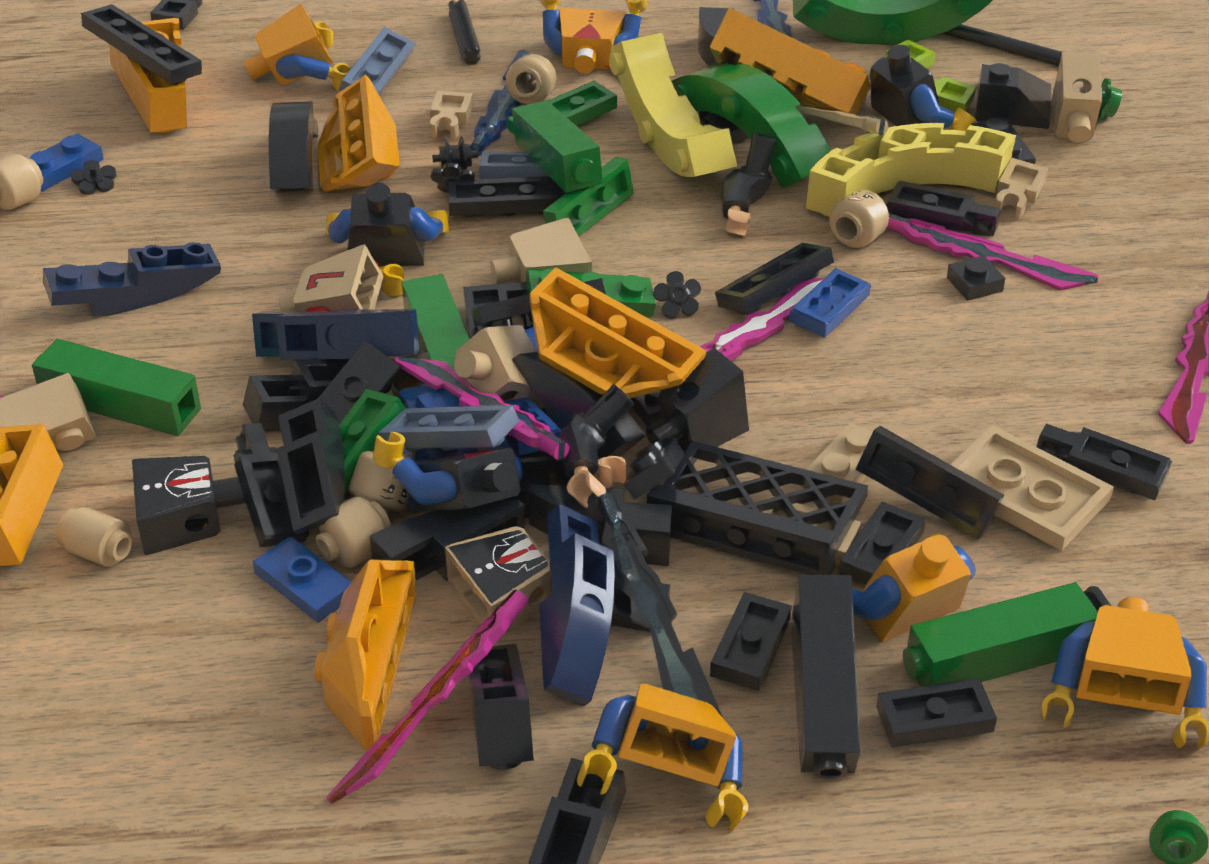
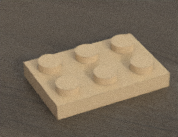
(1039, 489)

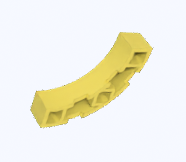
(662, 116)
(913, 155)

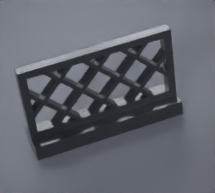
(746, 529)

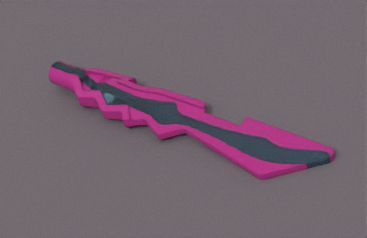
(959, 244)
(528, 430)

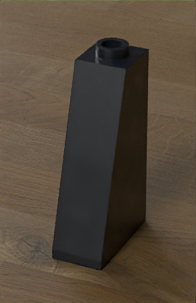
(825, 675)

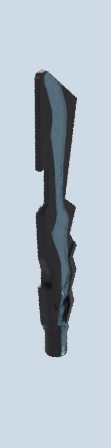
(651, 604)

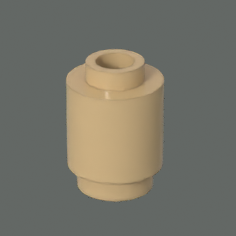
(94, 536)

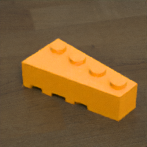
(804, 71)
(157, 101)

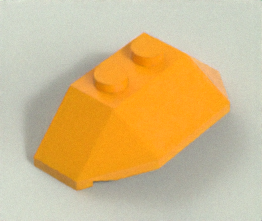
(357, 140)
(605, 340)
(367, 646)

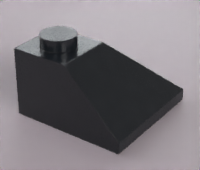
(1012, 95)

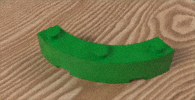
(884, 20)
(758, 106)

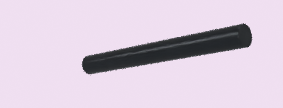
(1006, 43)

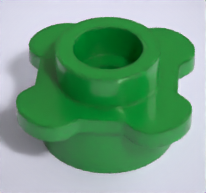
(1110, 100)

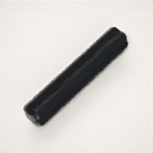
(464, 31)

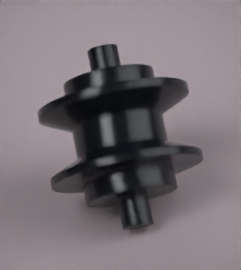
(458, 154)

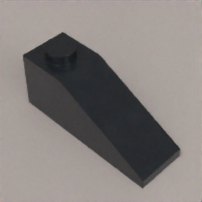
(501, 709)

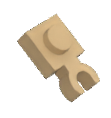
(449, 111)
(1020, 184)

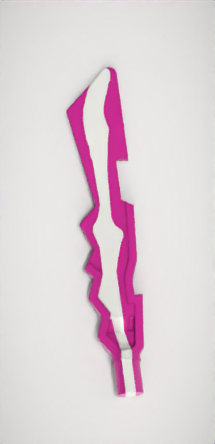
(759, 324)

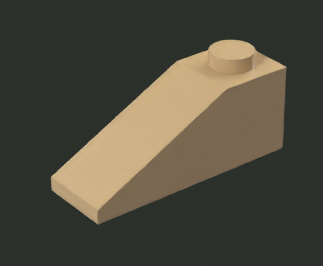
(56, 405)

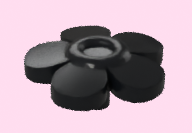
(450, 172)
(94, 177)
(677, 295)

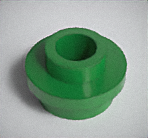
(1178, 826)

